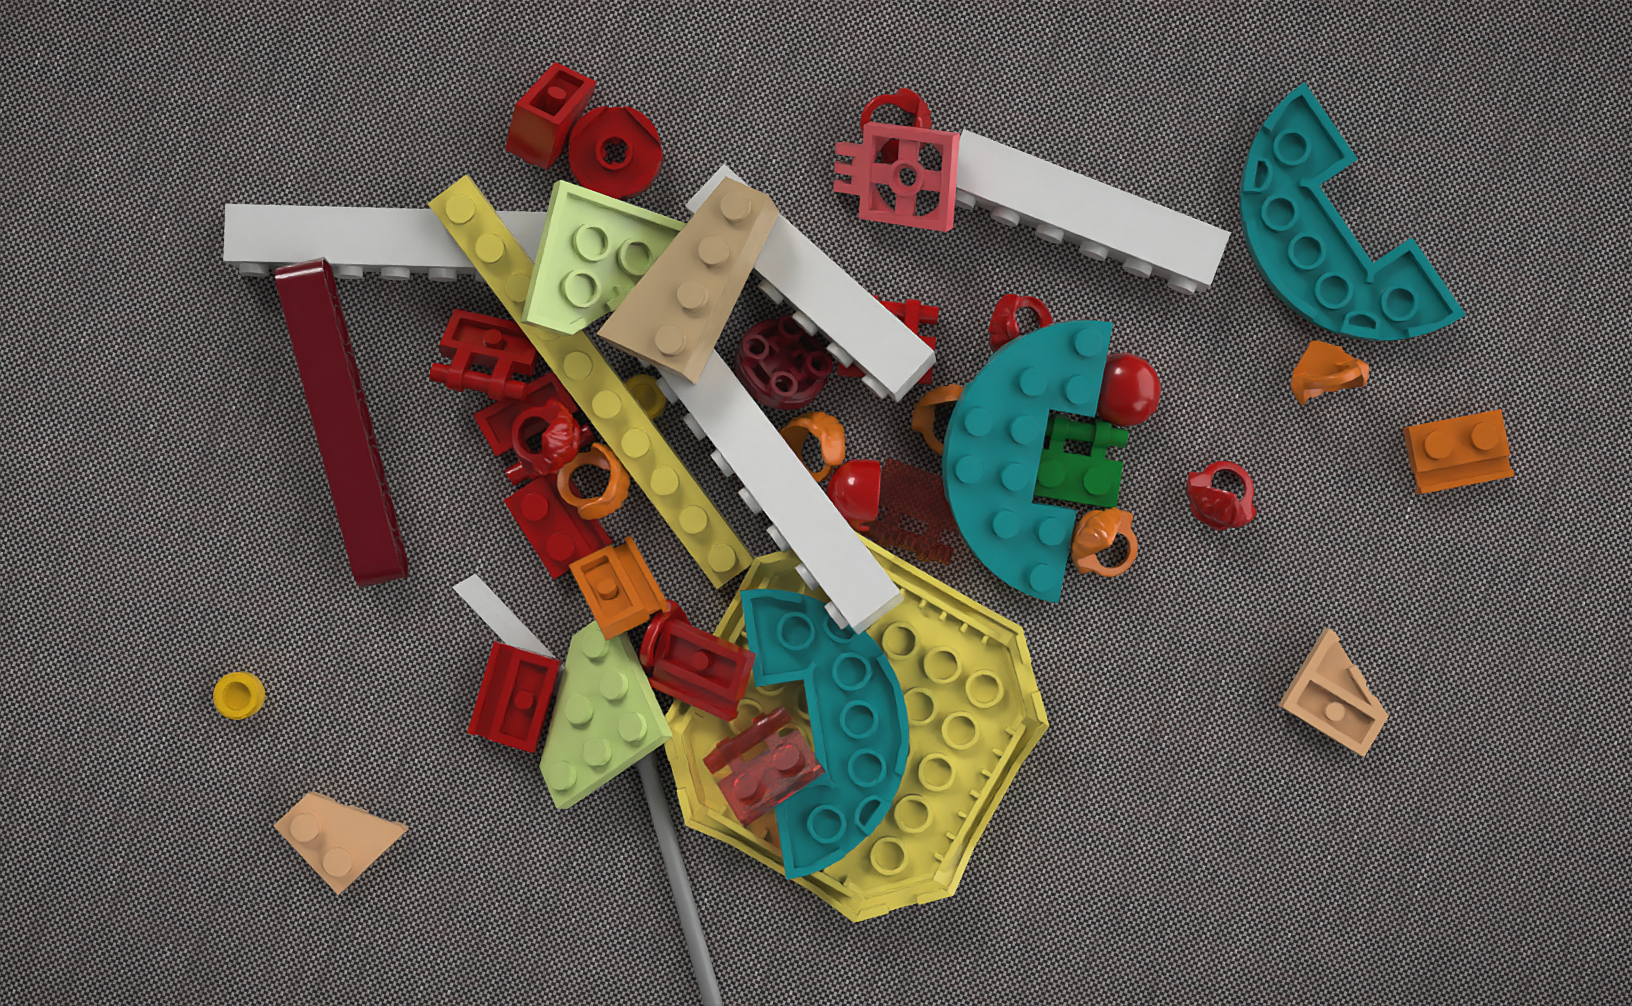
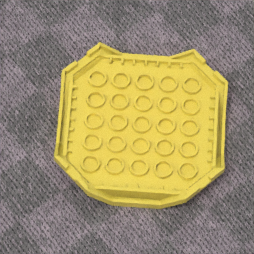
(969, 731)

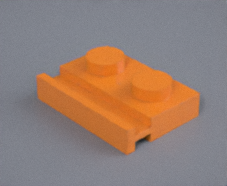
(1458, 451)
(618, 588)

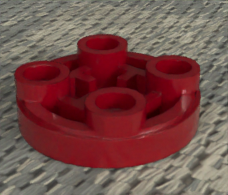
(781, 364)

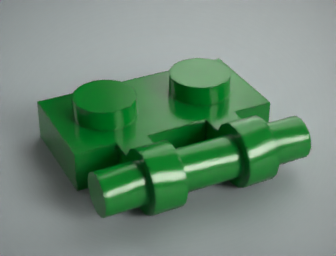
(1079, 477)

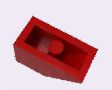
(548, 114)

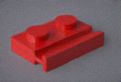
(554, 525)
(701, 669)
(514, 696)

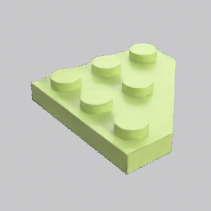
(591, 257)
(600, 717)

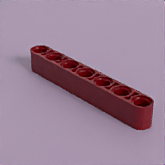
(342, 422)

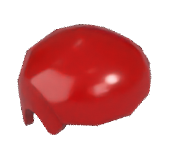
(1128, 390)
(856, 491)

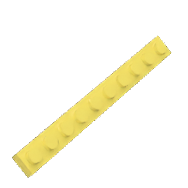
(596, 388)

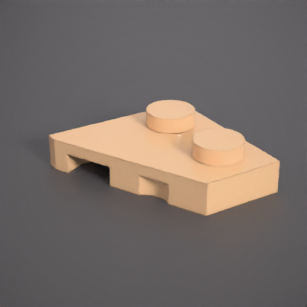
(1334, 697)
(337, 838)

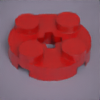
(615, 126)

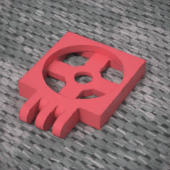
(867, 173)

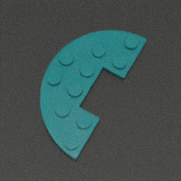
(1310, 251)
(997, 448)
(854, 722)

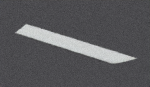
(501, 618)

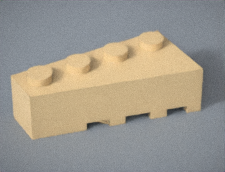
(694, 284)

